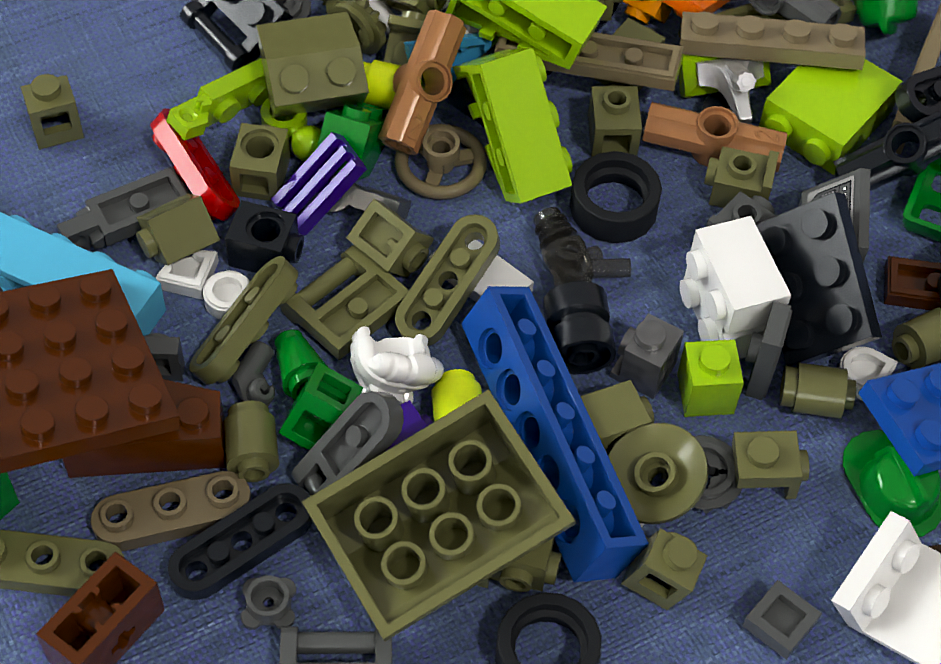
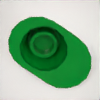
(886, 13)
(888, 485)

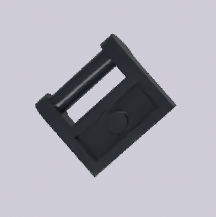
(244, 15)

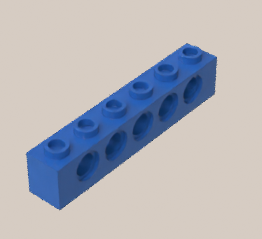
(552, 421)

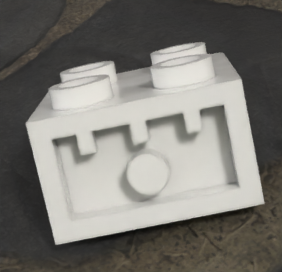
(896, 593)

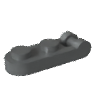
(354, 439)

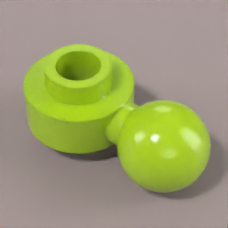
(303, 137)

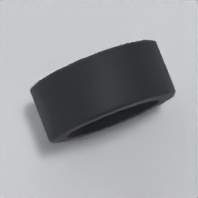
(621, 169)
(548, 608)

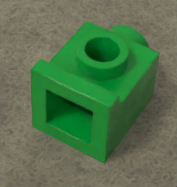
(318, 406)

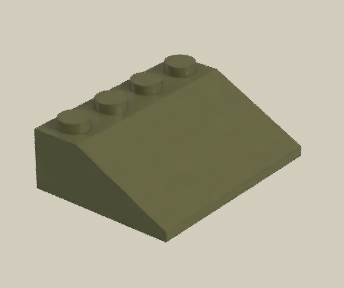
(437, 514)

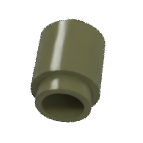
(918, 340)
(817, 390)
(250, 441)

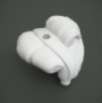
(393, 364)

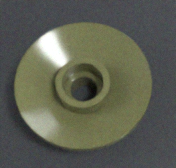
(658, 450)

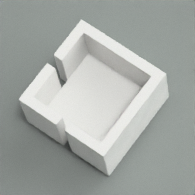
(731, 282)

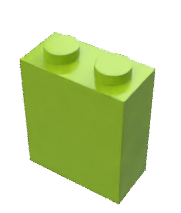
(830, 109)

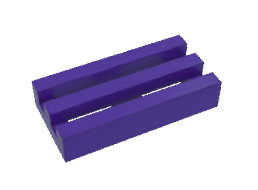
(315, 178)

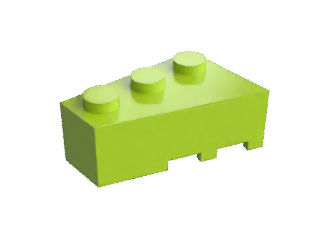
(552, 27)
(518, 123)

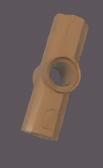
(433, 59)
(708, 131)

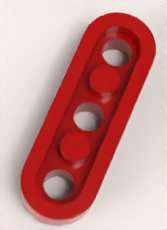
(196, 168)

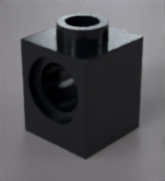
(258, 224)

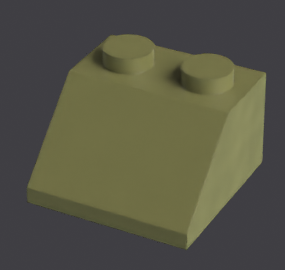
(312, 64)

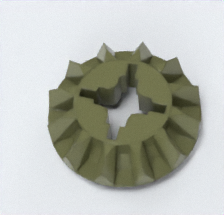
(365, 23)

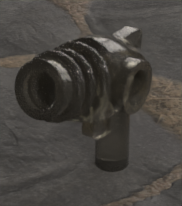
(567, 252)

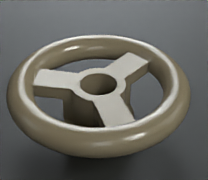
(442, 154)

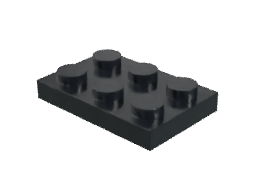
(825, 278)

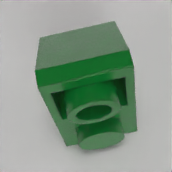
(360, 128)

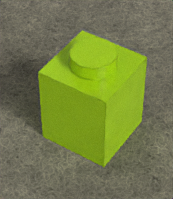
(710, 378)

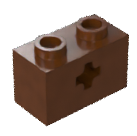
(103, 616)

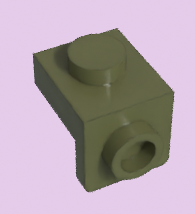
(770, 461)

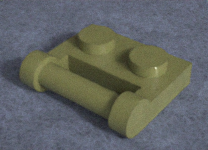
(365, 302)

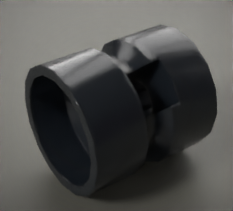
(580, 326)

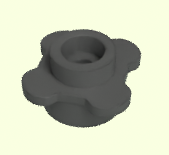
(268, 588)

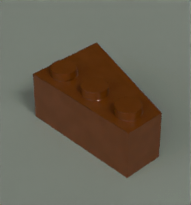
(192, 447)

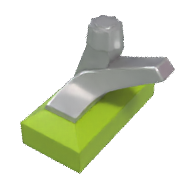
(730, 76)

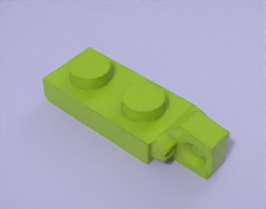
(220, 100)

